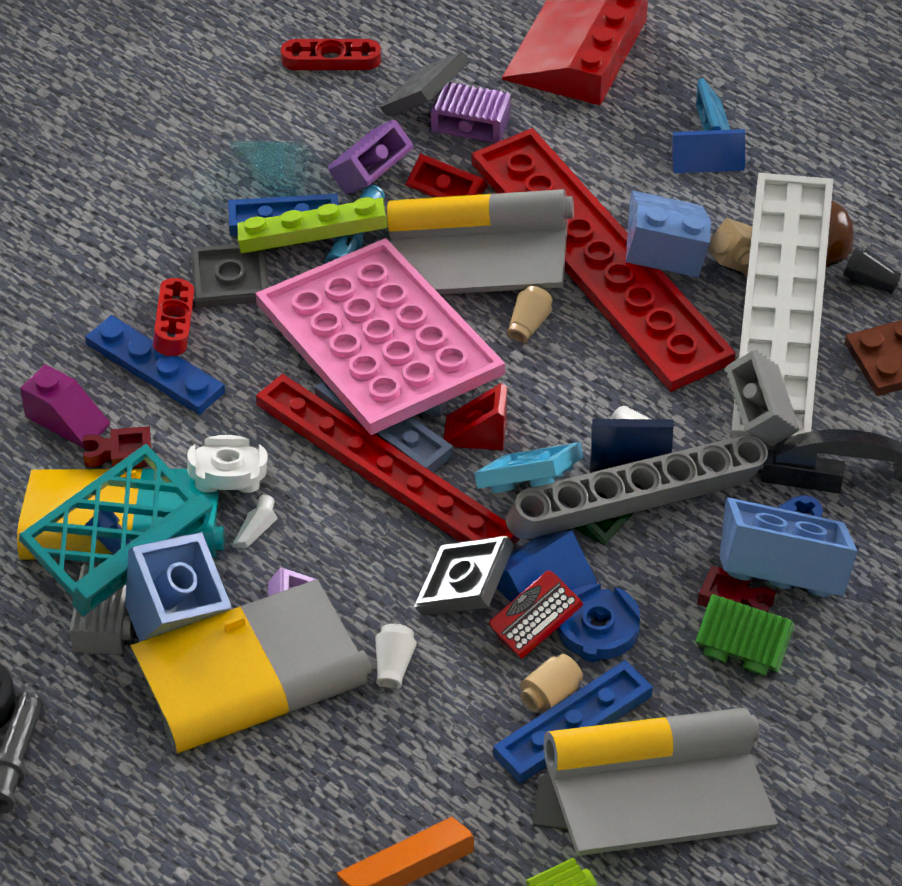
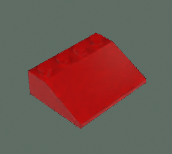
(577, 47)

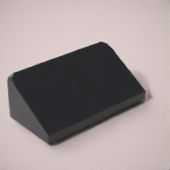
(825, 476)

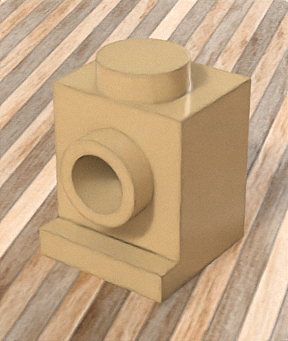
(732, 245)

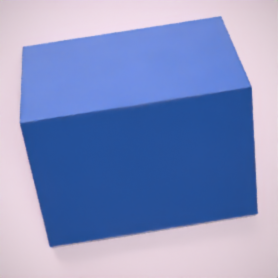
(551, 552)

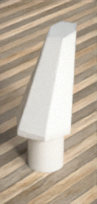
(256, 522)

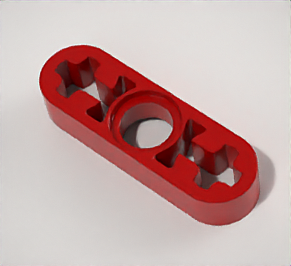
(320, 47)
(173, 307)

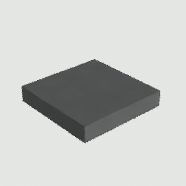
(424, 84)
(227, 276)
(464, 576)

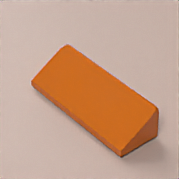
(412, 857)

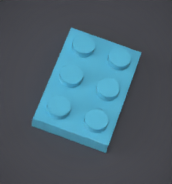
(536, 466)

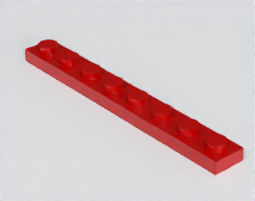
(380, 462)

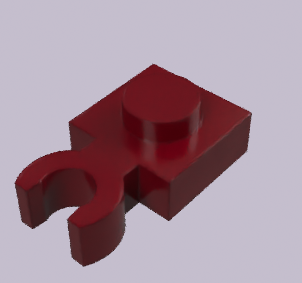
(117, 448)
(723, 585)

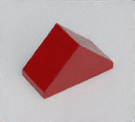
(479, 422)

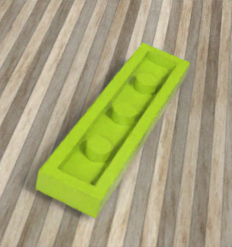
(311, 225)

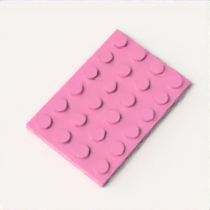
(379, 335)

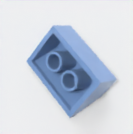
(786, 548)

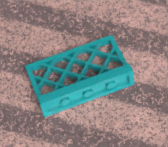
(112, 572)

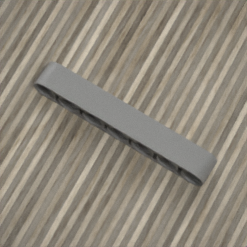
(624, 497)

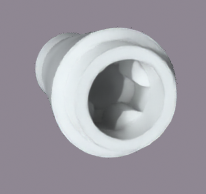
(393, 653)

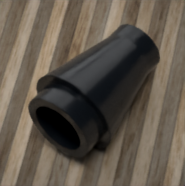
(870, 271)

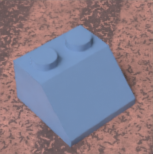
(172, 585)

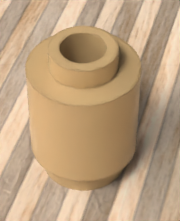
(550, 683)

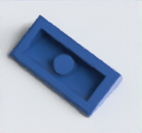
(708, 151)

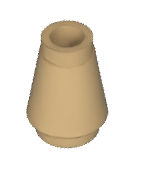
(529, 313)

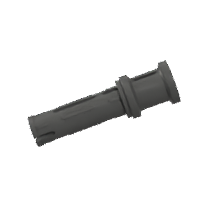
(15, 747)

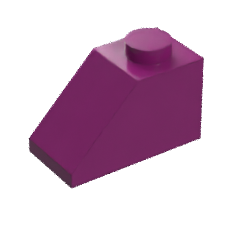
(61, 405)

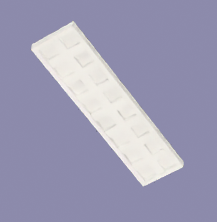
(787, 284)

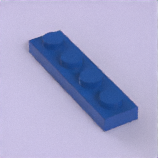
(166, 373)
(594, 704)

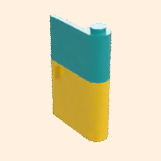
(54, 486)

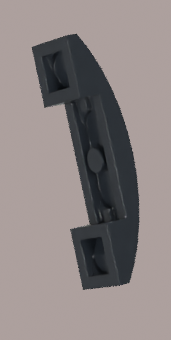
(803, 447)

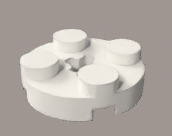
(227, 464)

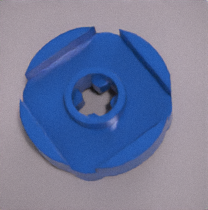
(601, 641)

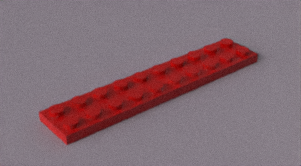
(632, 297)

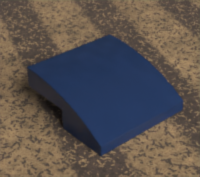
(628, 441)

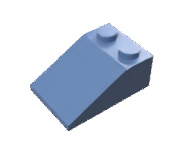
(667, 234)

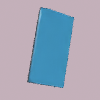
(710, 108)

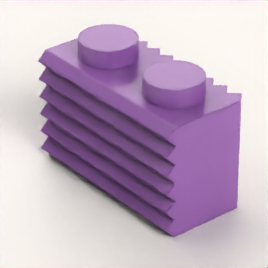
(471, 112)
(370, 157)

